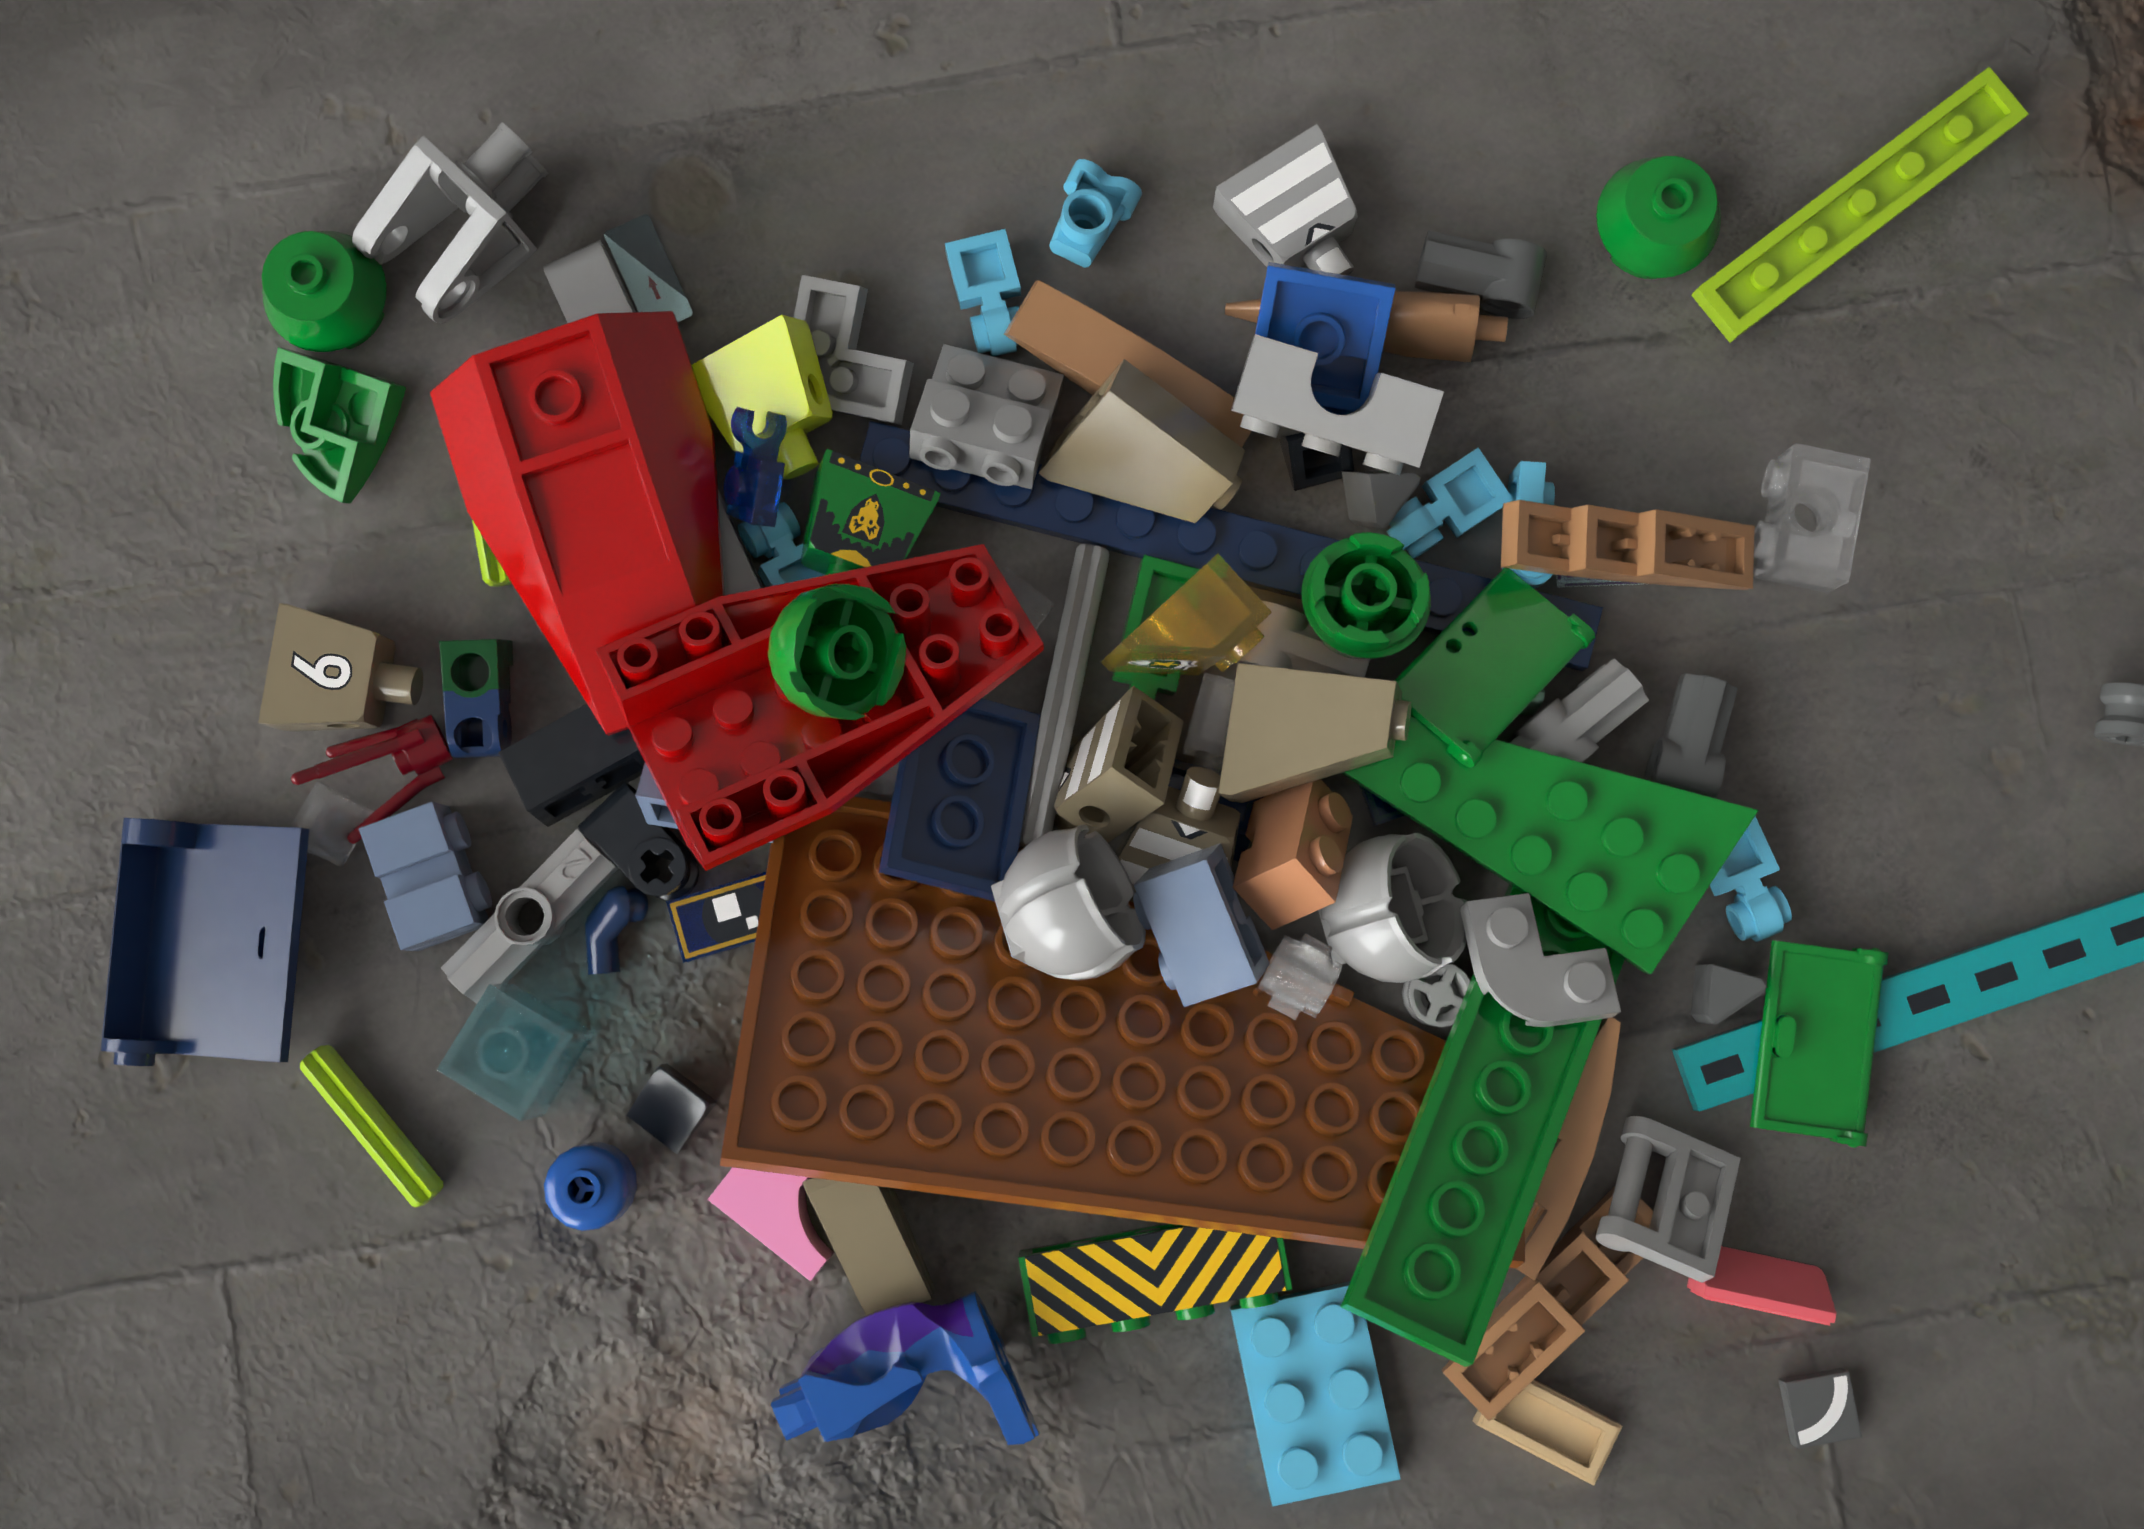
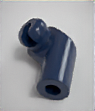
(606, 923)

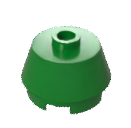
(1659, 217)
(323, 291)
(1366, 596)

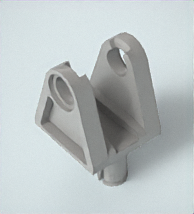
(430, 189)

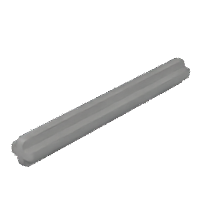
(1064, 689)

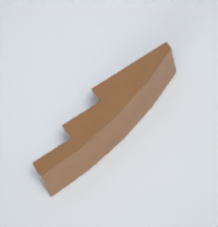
(1091, 346)
(1627, 545)
(1572, 1151)
(1545, 1314)

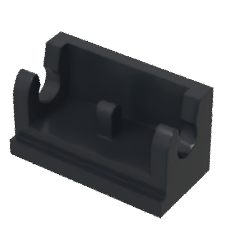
(570, 765)

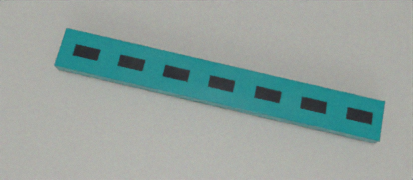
(1946, 991)

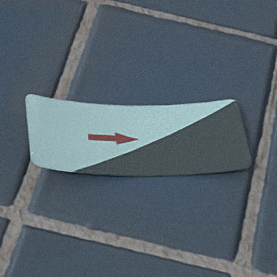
(647, 268)

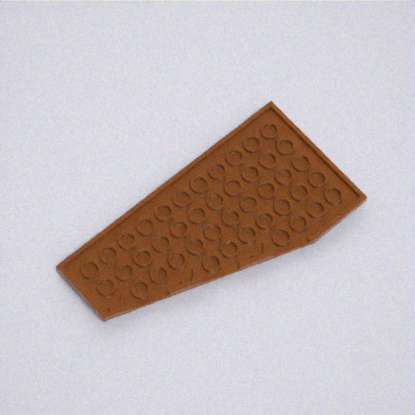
(924, 1058)

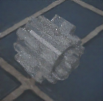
(1300, 976)

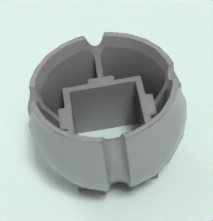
(1069, 906)
(1396, 909)

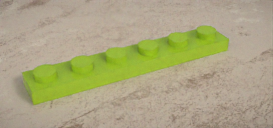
(1859, 204)

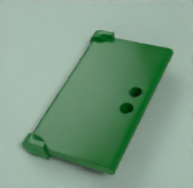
(1479, 683)
(1821, 1041)

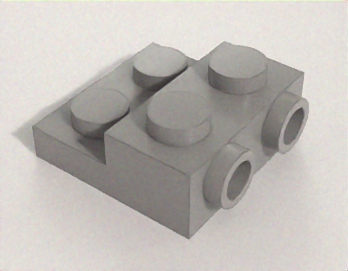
(985, 417)

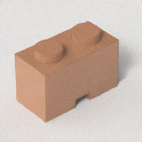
(1294, 853)

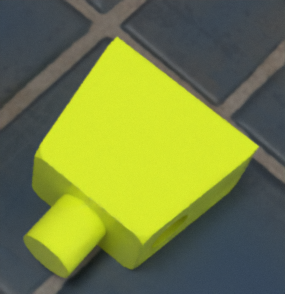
(766, 372)

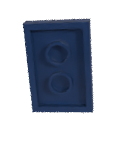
(963, 801)

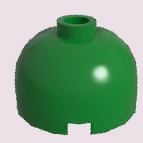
(837, 651)

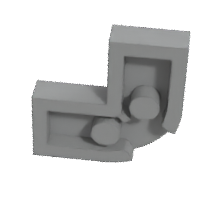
(854, 379)
(1525, 982)

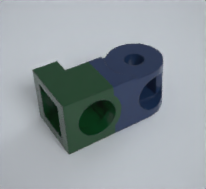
(477, 696)

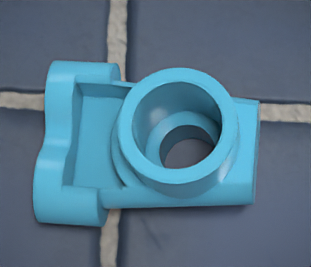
(1091, 211)

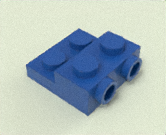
(1334, 317)

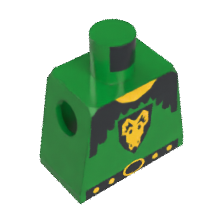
(861, 516)

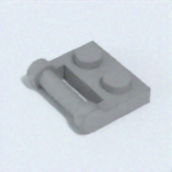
(1689, 1204)

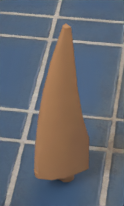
(1423, 324)

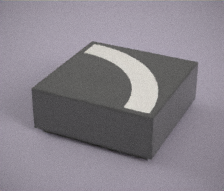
(1820, 1408)

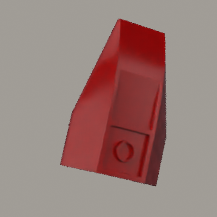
(590, 481)
(753, 765)

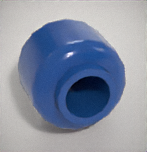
(611, 1179)

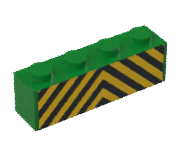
(1147, 1273)

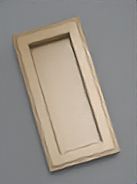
(1556, 1430)

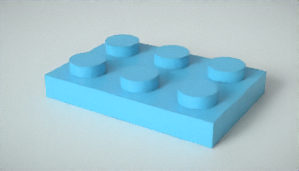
(1314, 1395)

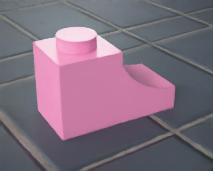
(774, 1213)

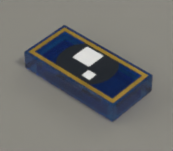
(717, 918)

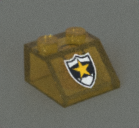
(1199, 626)

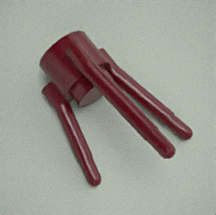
(414, 747)

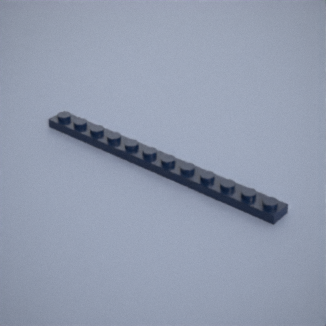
(1257, 550)

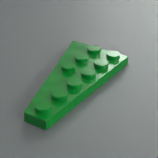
(1581, 839)

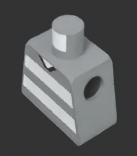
(1292, 206)

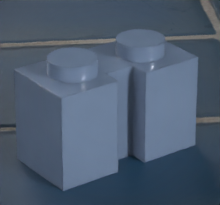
(427, 875)
(1199, 926)

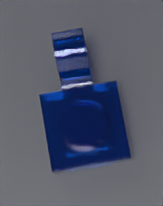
(756, 478)

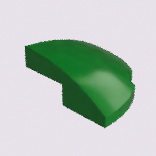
(335, 418)

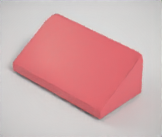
(1769, 1286)

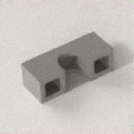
(1388, 426)

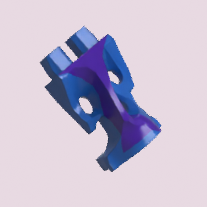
(882, 1361)

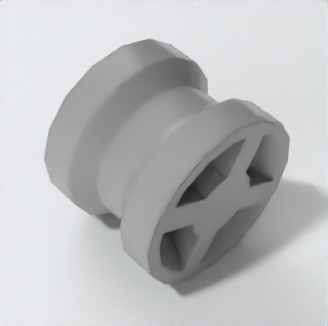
(1444, 996)

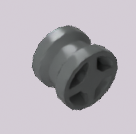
(2122, 715)

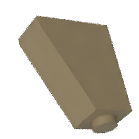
(1145, 450)
(1306, 727)
(871, 1242)

